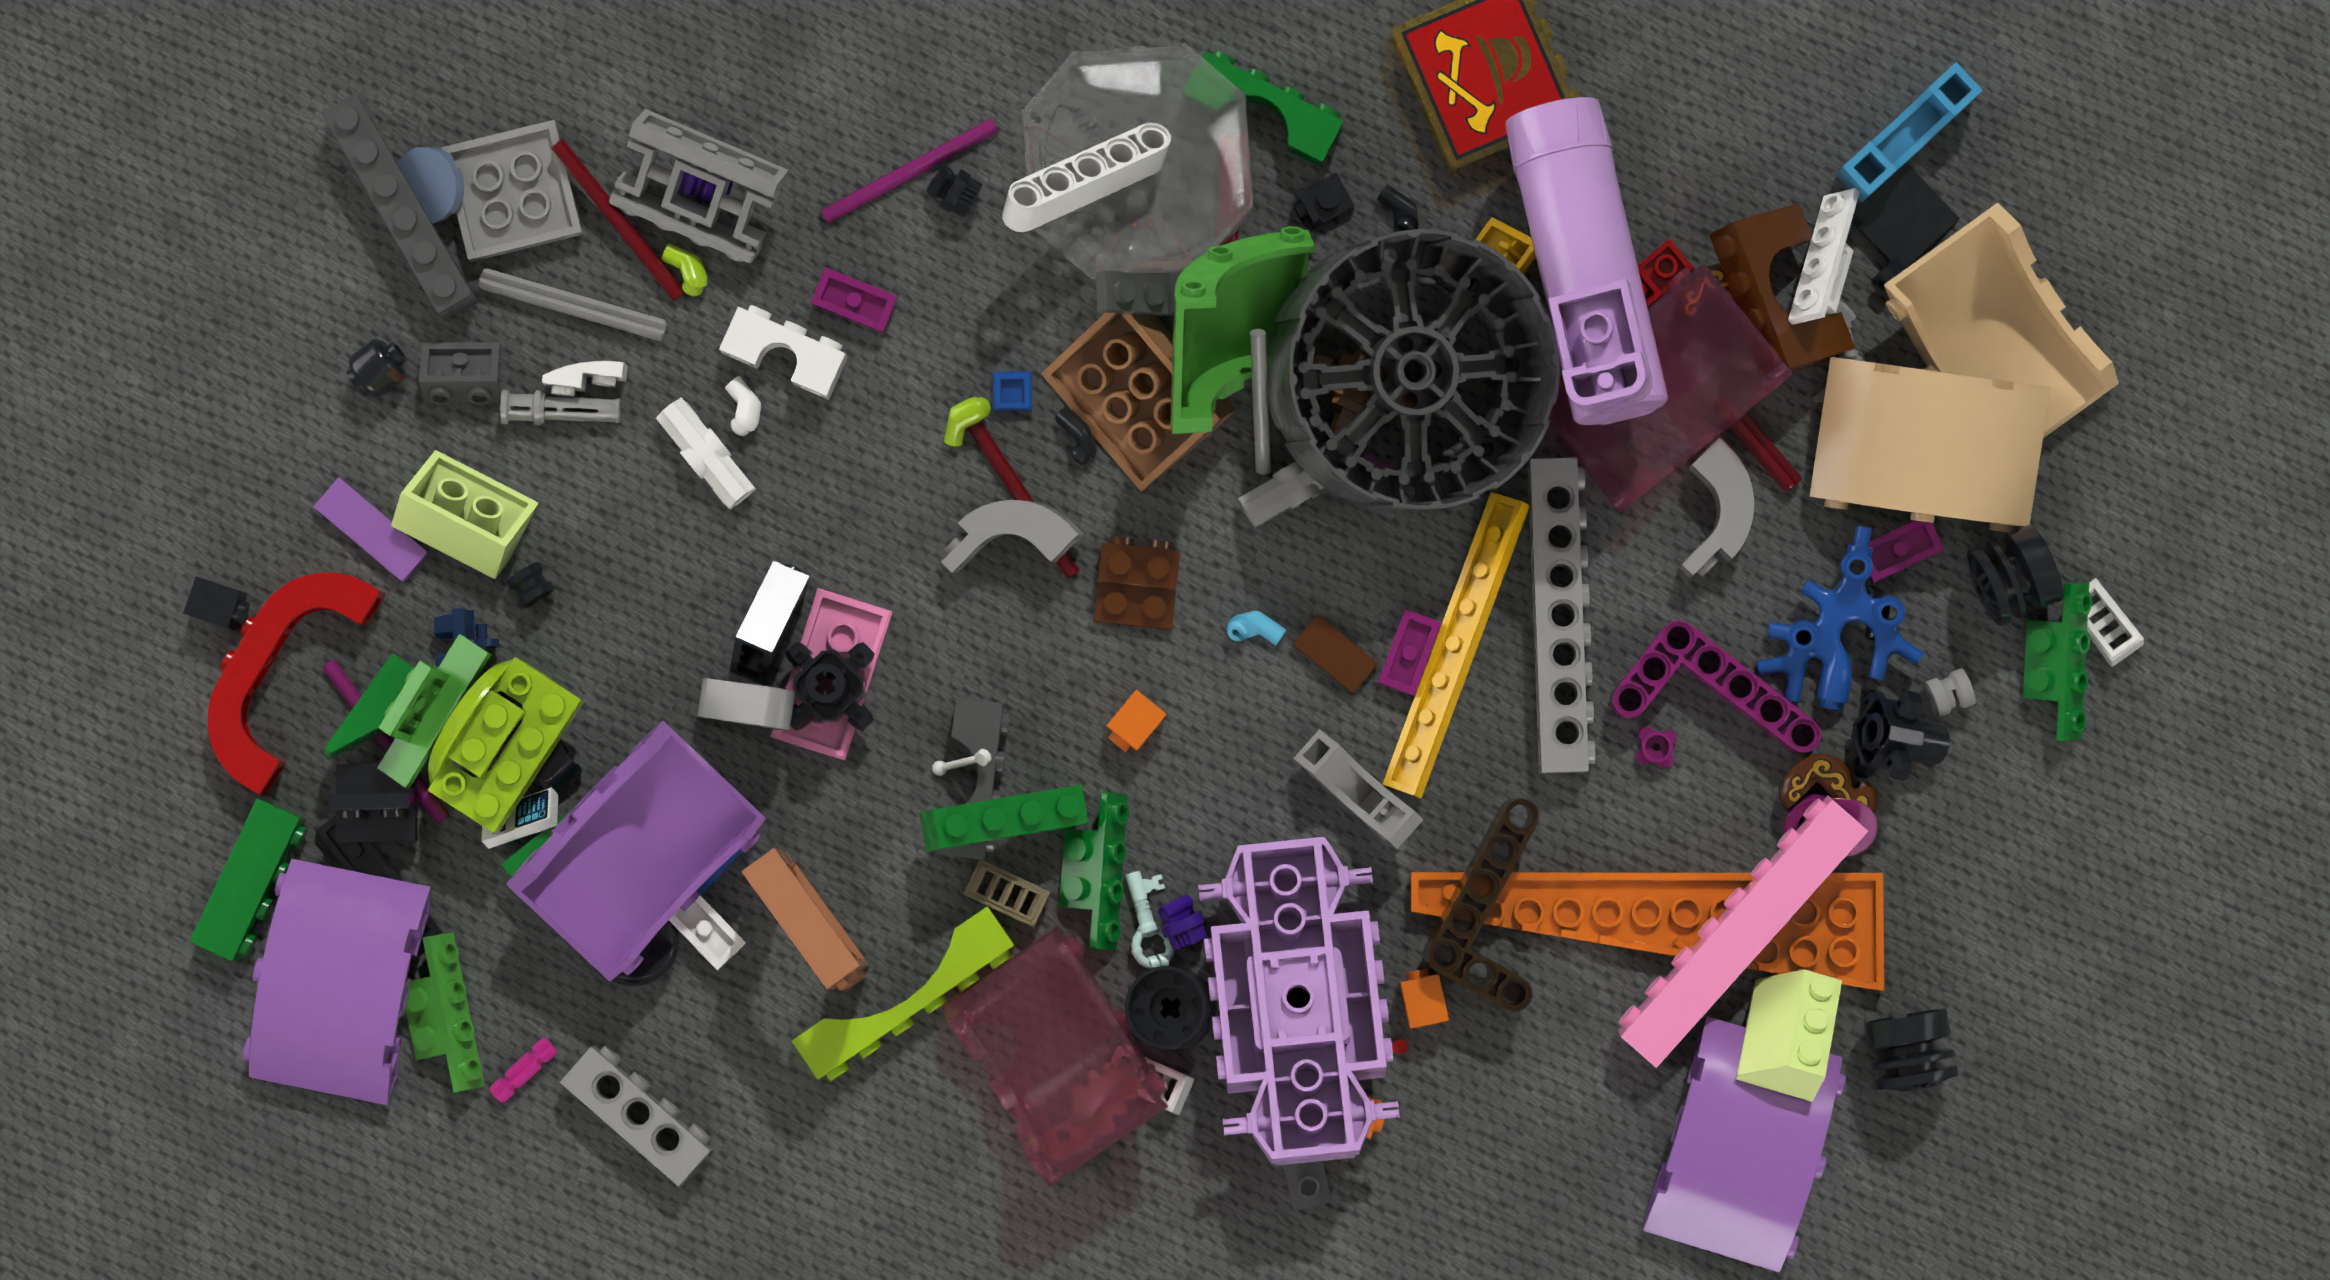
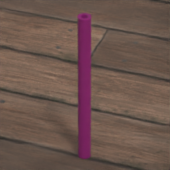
(909, 170)
(384, 741)

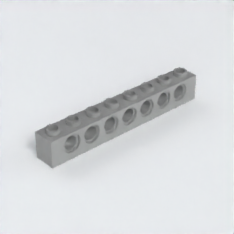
(1552, 754)

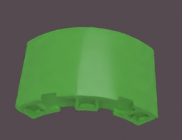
(1216, 308)

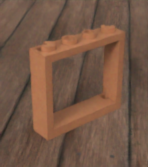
(806, 920)

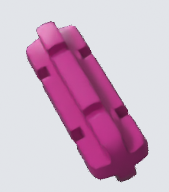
(523, 1070)

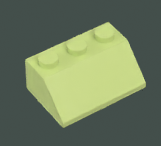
(463, 514)
(1789, 1032)

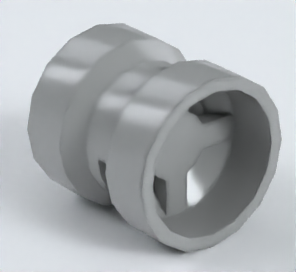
(1950, 692)

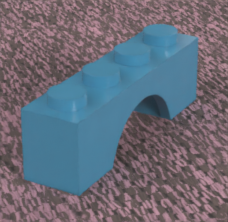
(1909, 132)

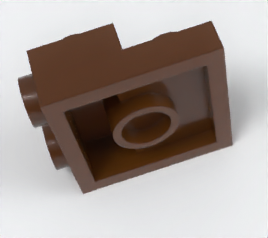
(1137, 583)

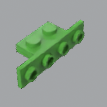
(425, 707)
(441, 1014)

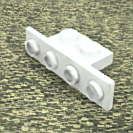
(1826, 259)

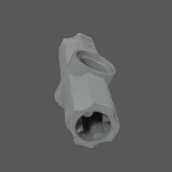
(1285, 491)

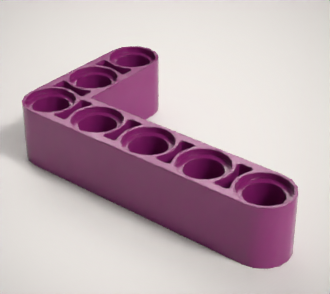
(1717, 682)

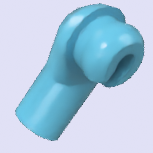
(1253, 624)

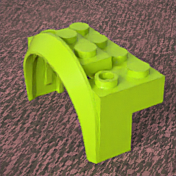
(480, 729)

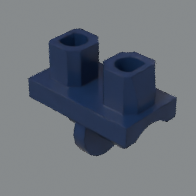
(462, 622)

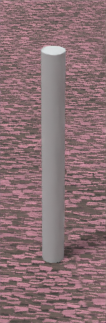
(1260, 401)

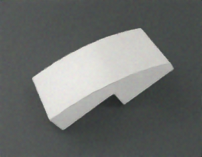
(574, 377)

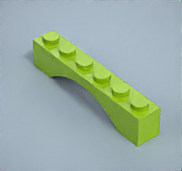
(835, 1041)

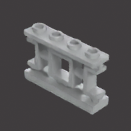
(707, 160)

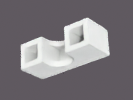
(753, 335)

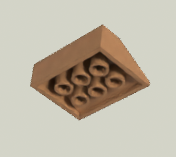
(1122, 388)

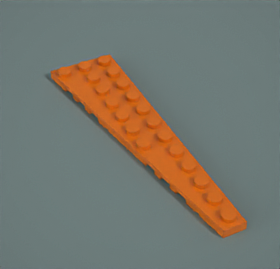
(1661, 913)

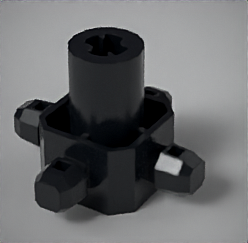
(848, 684)
(1891, 736)

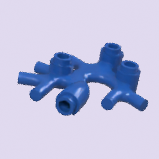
(1838, 607)

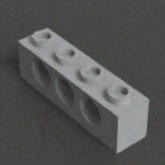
(585, 1083)

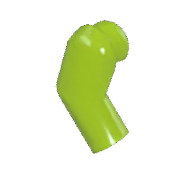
(690, 266)
(964, 415)

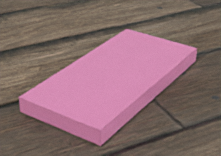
(838, 626)

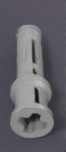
(607, 408)

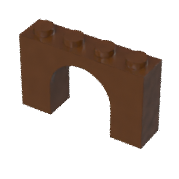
(1745, 257)

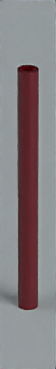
(618, 220)
(1012, 482)

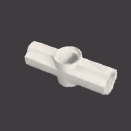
(705, 453)

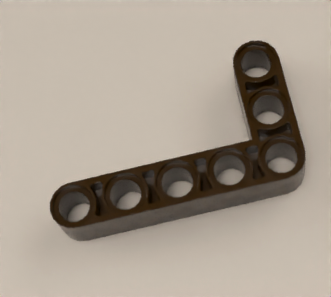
(1479, 909)

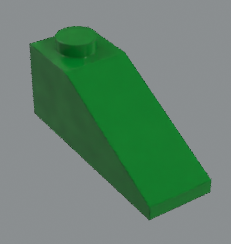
(369, 711)

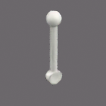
(982, 757)

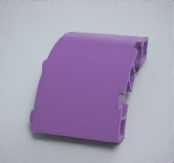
(636, 851)
(335, 981)
(1740, 1157)

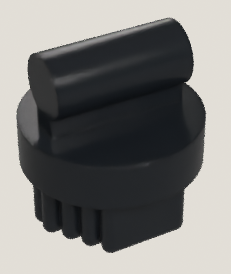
(956, 191)

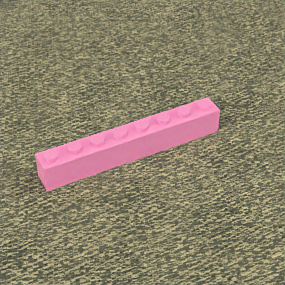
(1741, 931)

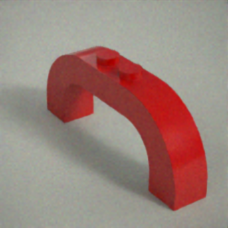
(250, 662)

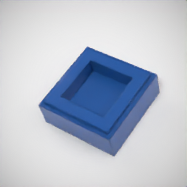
(1012, 391)

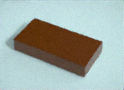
(1335, 654)

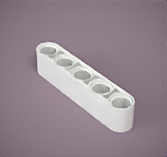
(1086, 177)

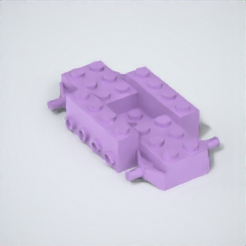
(1308, 1056)

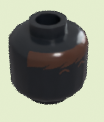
(377, 368)

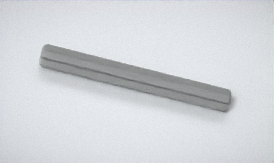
(572, 304)

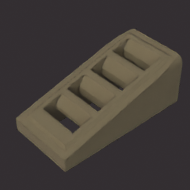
(1036, 907)

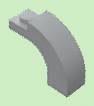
(1734, 500)
(1036, 522)
(1357, 789)

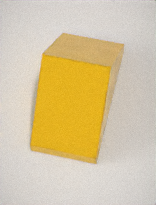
(1508, 242)

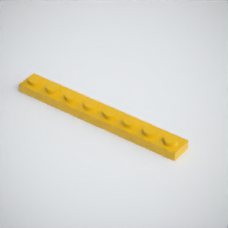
(1456, 645)

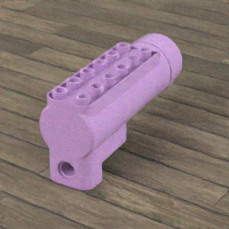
(1586, 260)

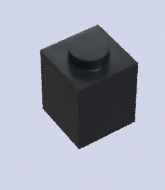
(217, 604)

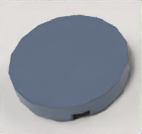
(434, 181)

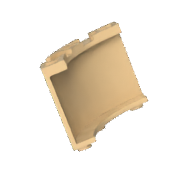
(1987, 315)
(1929, 443)

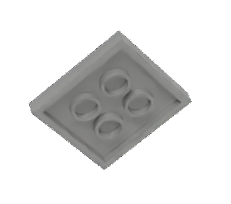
(514, 192)

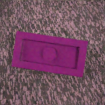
(854, 300)
(1903, 548)
(1409, 652)

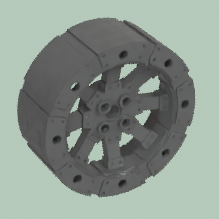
(1515, 328)

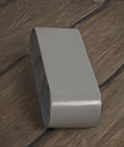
(746, 704)

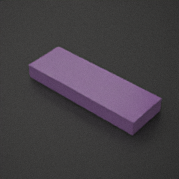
(371, 529)

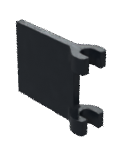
(1902, 221)

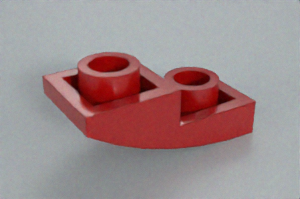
(1660, 269)

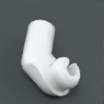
(748, 407)

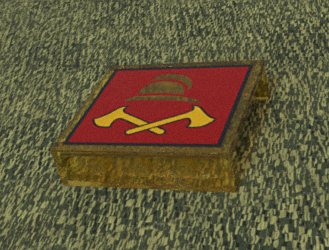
(1477, 69)

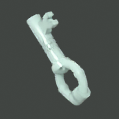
(1147, 927)

